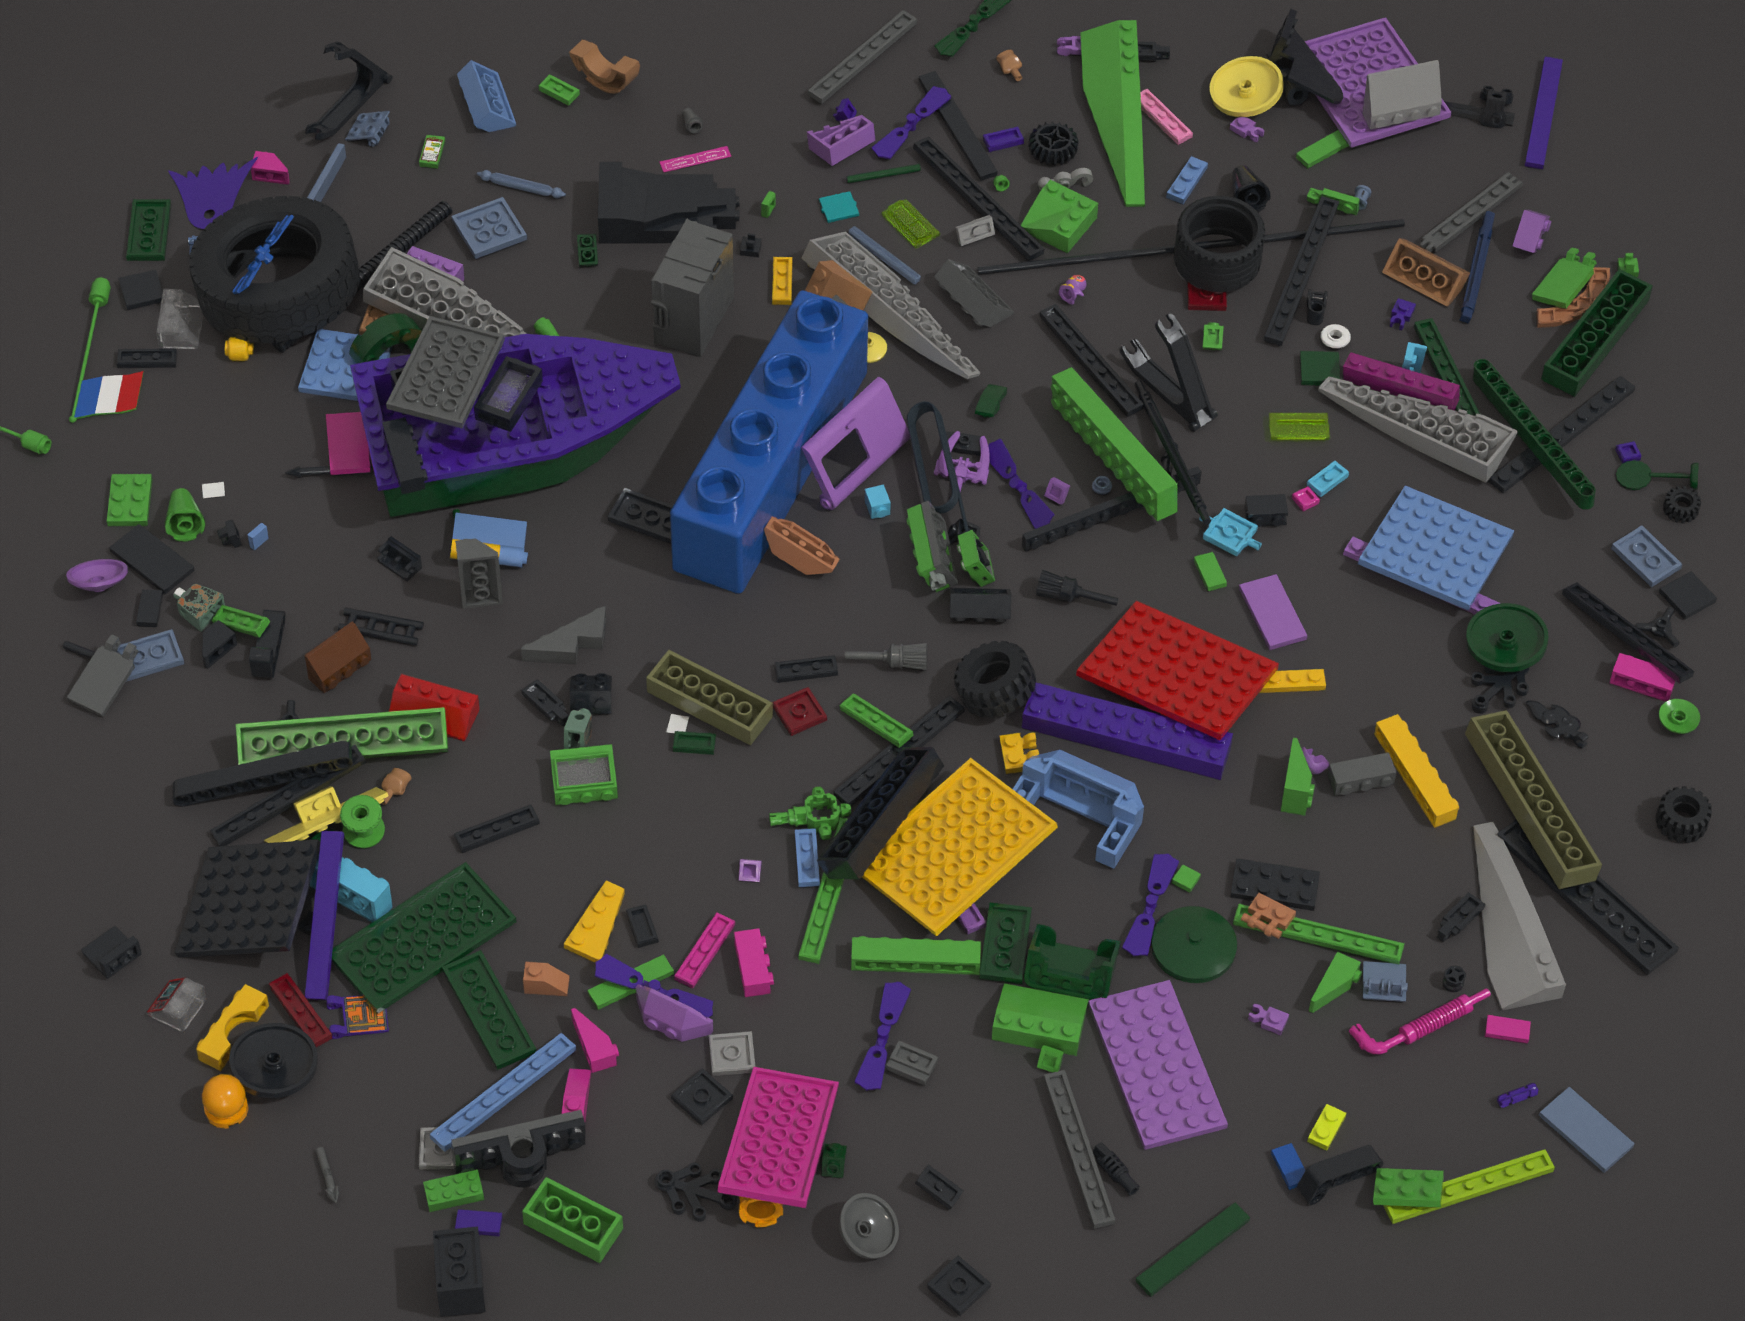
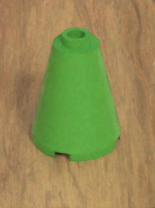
(183, 516)

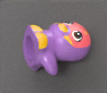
(1072, 288)

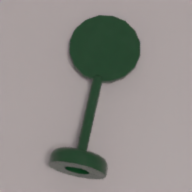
(1638, 475)

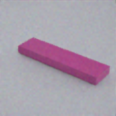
(704, 950)

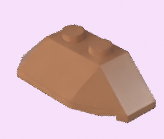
(799, 547)

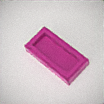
(1507, 1029)

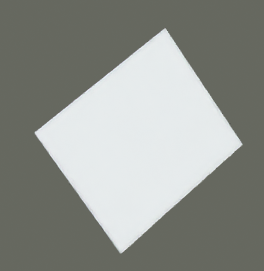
(213, 490)
(677, 723)

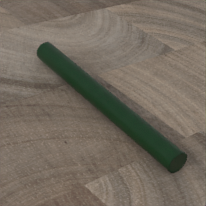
(883, 173)

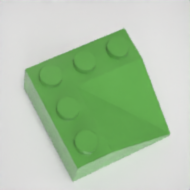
(1060, 216)

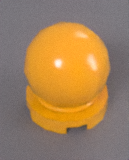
(224, 1101)
(759, 1211)

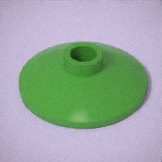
(1681, 710)

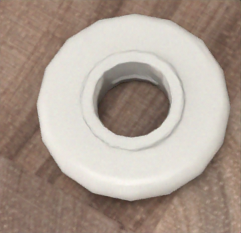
(1335, 330)

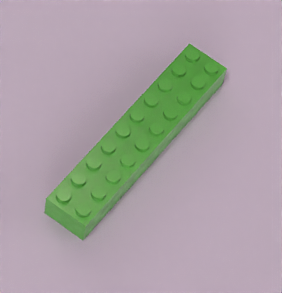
(1114, 444)
(373, 734)

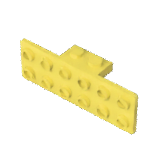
(318, 812)

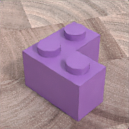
(1530, 230)

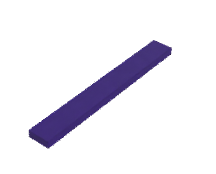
(1543, 113)
(324, 915)

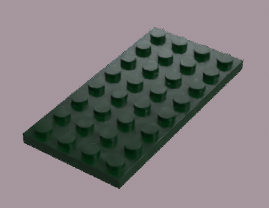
(421, 937)

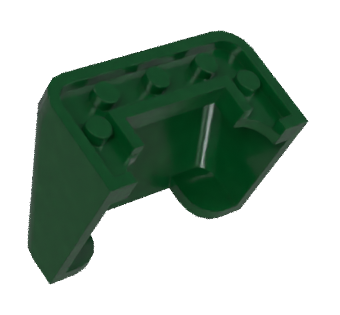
(1070, 968)

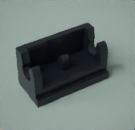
(399, 559)

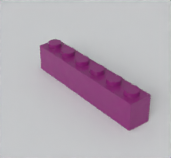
(1399, 380)

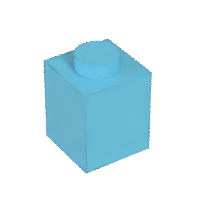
(877, 501)

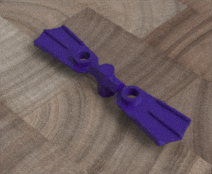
(930, 103)
(1036, 509)
(1160, 875)
(620, 973)
(872, 1069)

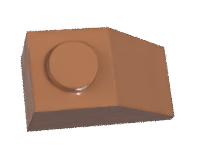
(544, 980)

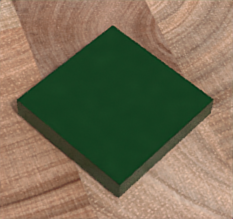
(1317, 366)

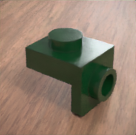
(834, 1160)

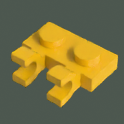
(1012, 750)

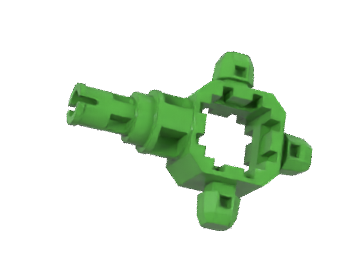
(803, 815)

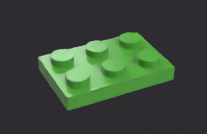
(129, 499)
(1408, 1187)

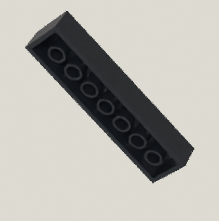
(880, 813)

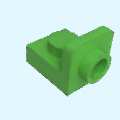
(1212, 336)

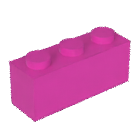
(1642, 677)
(753, 962)

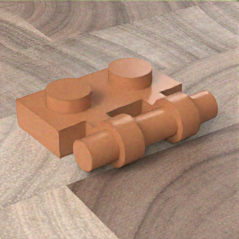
(1270, 911)

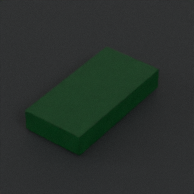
(694, 742)

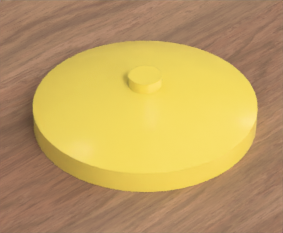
(1246, 86)

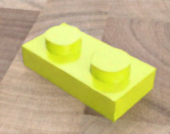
(1326, 1127)

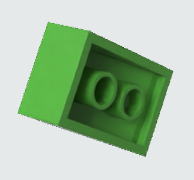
(1298, 786)

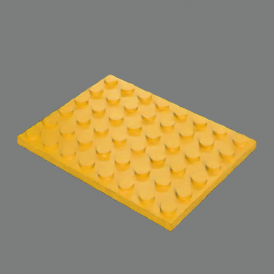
(957, 846)

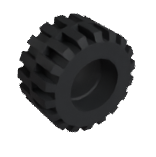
(1685, 801)

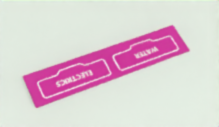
(695, 159)

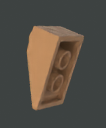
(832, 280)

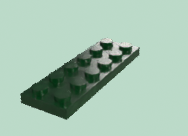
(489, 1010)

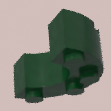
(383, 334)

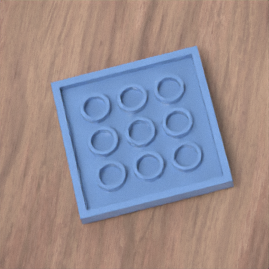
(329, 364)

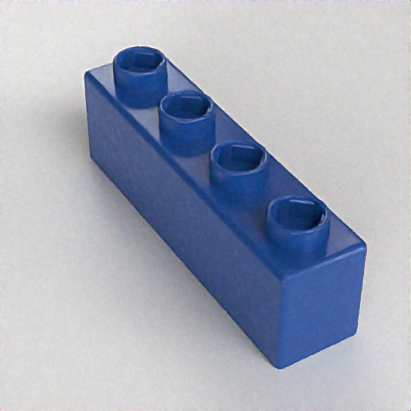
(757, 454)

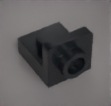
(958, 529)

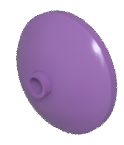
(97, 574)

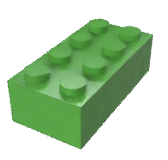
(572, 1220)

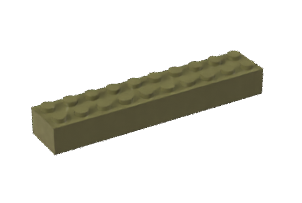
(1533, 799)

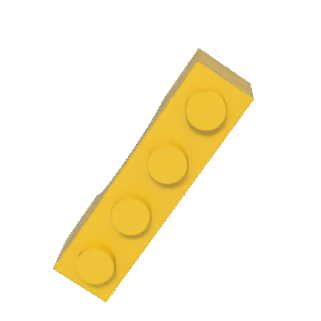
(247, 1006)

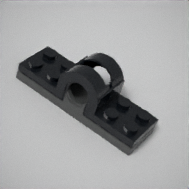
(527, 1140)

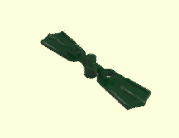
(953, 42)

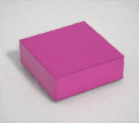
(1305, 498)

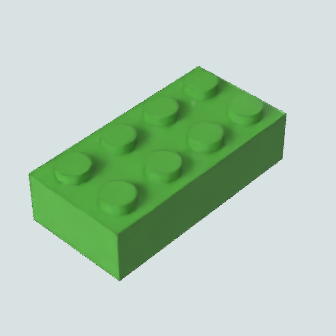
(453, 1190)

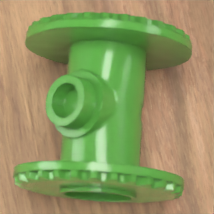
(362, 821)

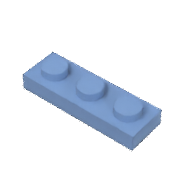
(1187, 180)
(807, 857)

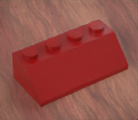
(417, 694)

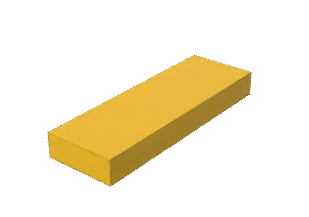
(782, 281)

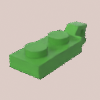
(1347, 203)

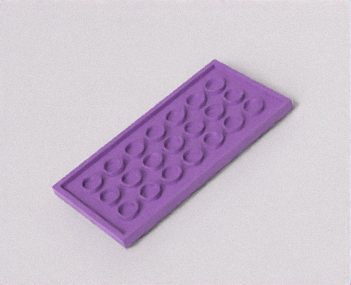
(1157, 1065)

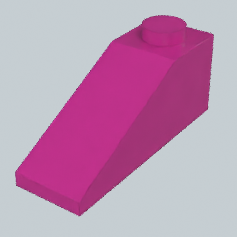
(595, 1043)
(577, 1091)

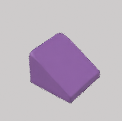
(750, 870)

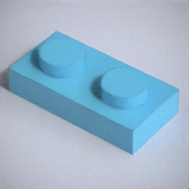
(1327, 478)

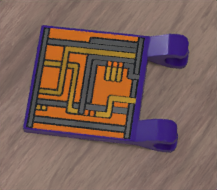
(357, 1016)

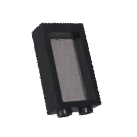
(508, 393)

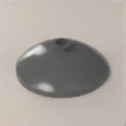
(876, 1221)

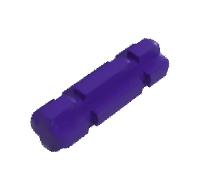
(1517, 1095)

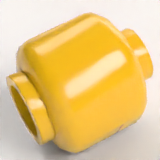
(238, 349)

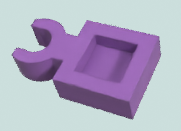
(1244, 126)
(1272, 1019)

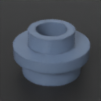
(1102, 481)

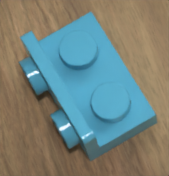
(1414, 357)

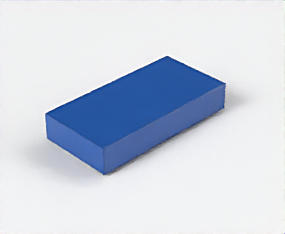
(1288, 1164)

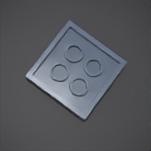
(489, 227)

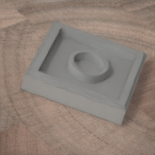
(731, 1053)
(431, 1155)

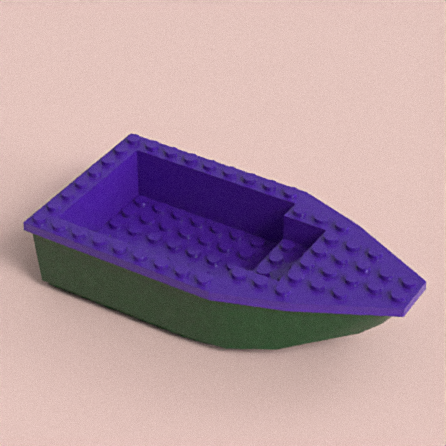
(581, 410)

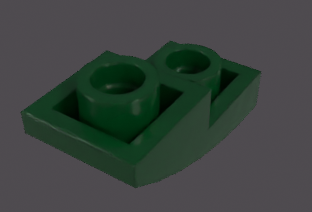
(587, 250)
(990, 400)

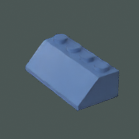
(485, 97)

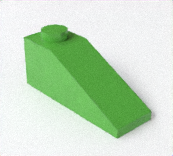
(1336, 981)

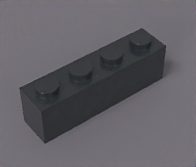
(403, 455)

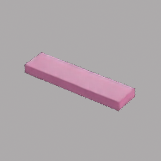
(1164, 118)

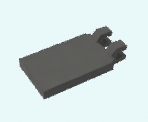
(103, 677)

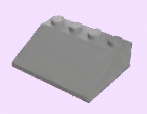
(1402, 95)

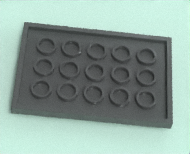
(445, 372)

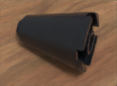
(1250, 188)

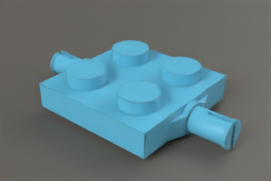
(1231, 532)

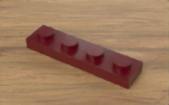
(300, 1009)

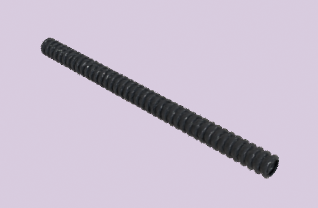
(402, 243)

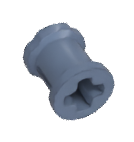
(1363, 198)

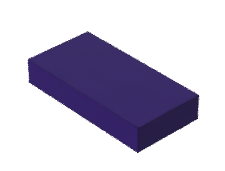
(1003, 139)
(488, 1222)

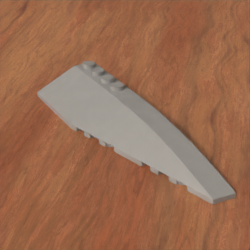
(422, 291)
(890, 301)

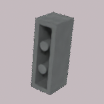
(1361, 774)

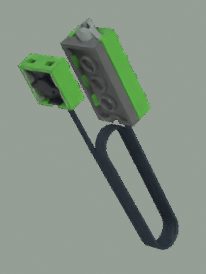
(929, 527)

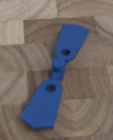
(262, 254)

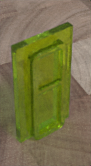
(910, 223)
(1299, 426)

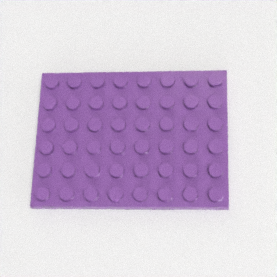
(1348, 59)

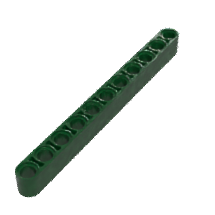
(1534, 434)

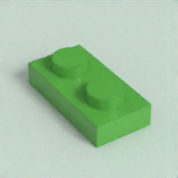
(559, 90)

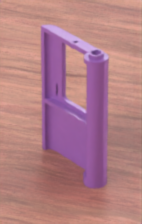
(880, 431)

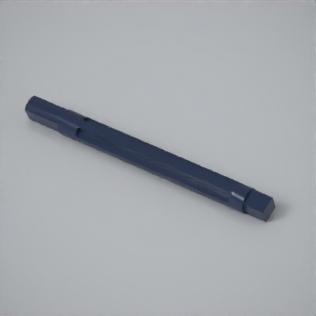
(1477, 267)

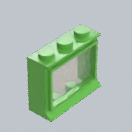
(583, 774)

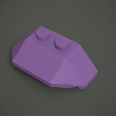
(671, 1016)

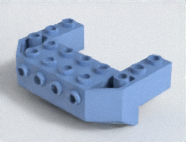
(1089, 793)

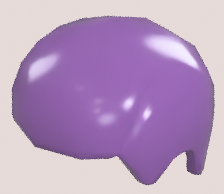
(1316, 763)

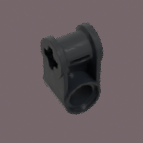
(1316, 307)

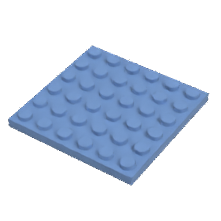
(1436, 547)

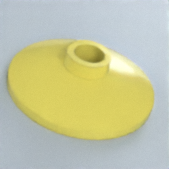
(876, 347)

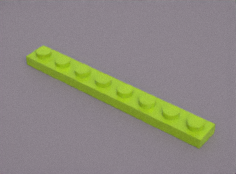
(1481, 1183)

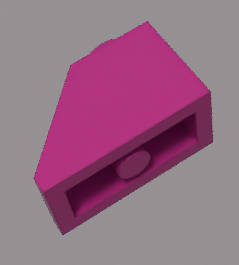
(269, 169)

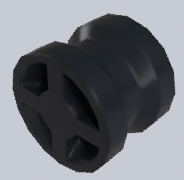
(1457, 974)

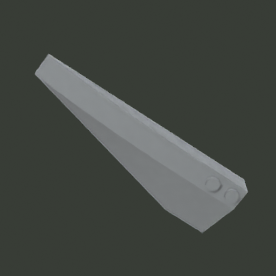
(1447, 435)
(1516, 945)

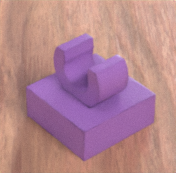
(1057, 490)

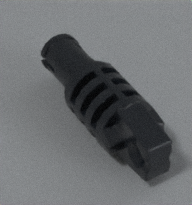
(1115, 1168)

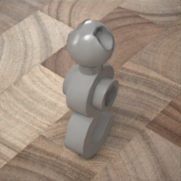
(1067, 179)

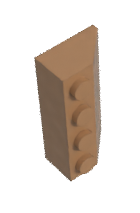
(1425, 272)

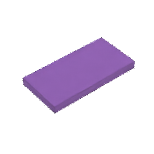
(1273, 612)

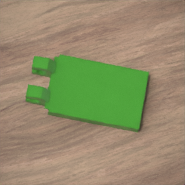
(1565, 279)

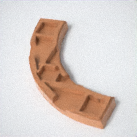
(1560, 316)

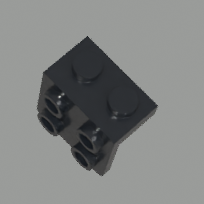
(591, 693)

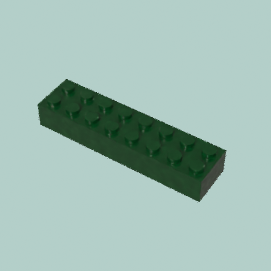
(1596, 332)

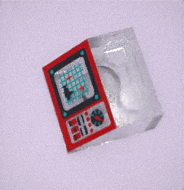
(178, 1003)

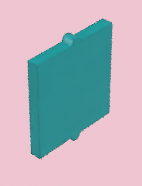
(839, 207)

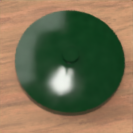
(1507, 637)
(1194, 944)

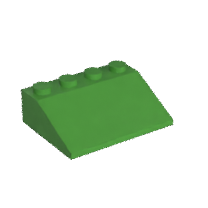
(1039, 1019)

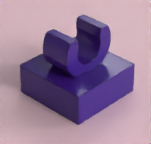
(845, 110)

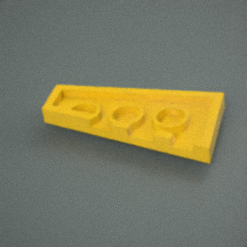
(594, 928)

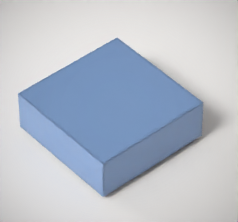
(258, 536)

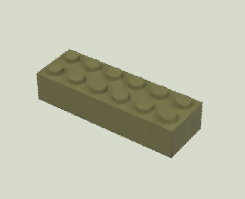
(709, 697)

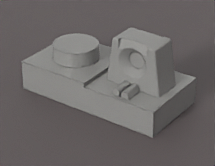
(975, 230)

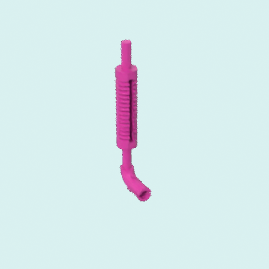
(1421, 1026)

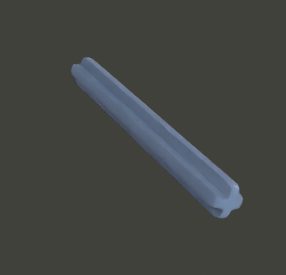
(884, 255)

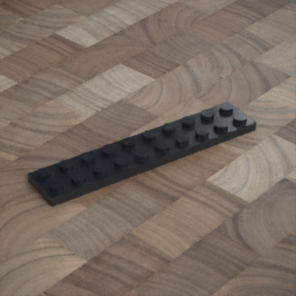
(1601, 907)

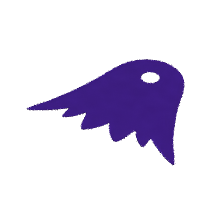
(210, 191)

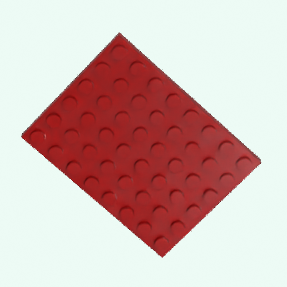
(1177, 670)

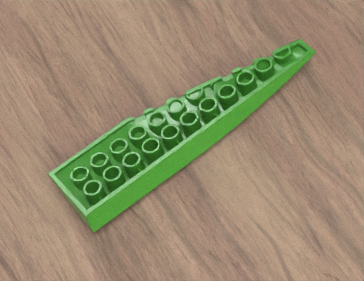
(1114, 97)

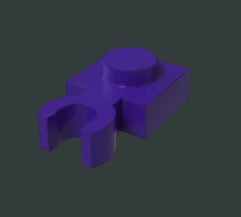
(1402, 312)

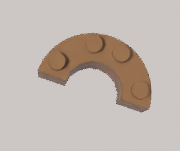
(600, 71)

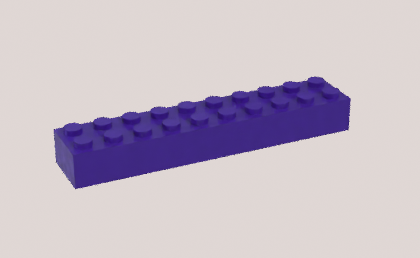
(1125, 731)

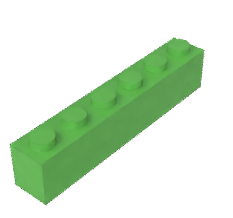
(915, 955)

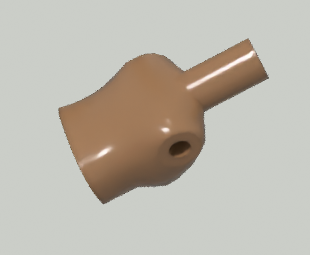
(1010, 64)
(395, 783)

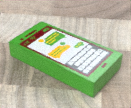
(432, 151)

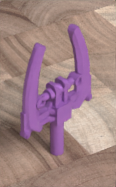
(961, 470)

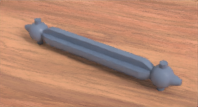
(521, 184)

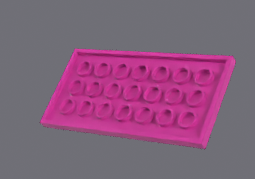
(778, 1137)

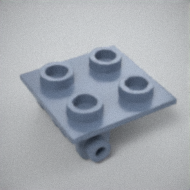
(369, 127)
(1384, 981)

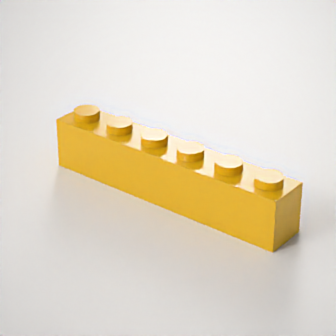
(1416, 770)

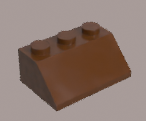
(337, 658)

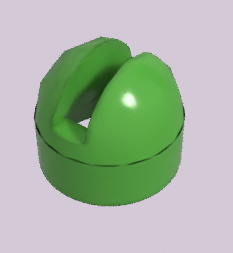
(1004, 183)

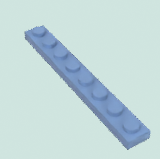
(503, 1091)

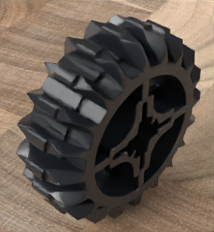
(1053, 143)

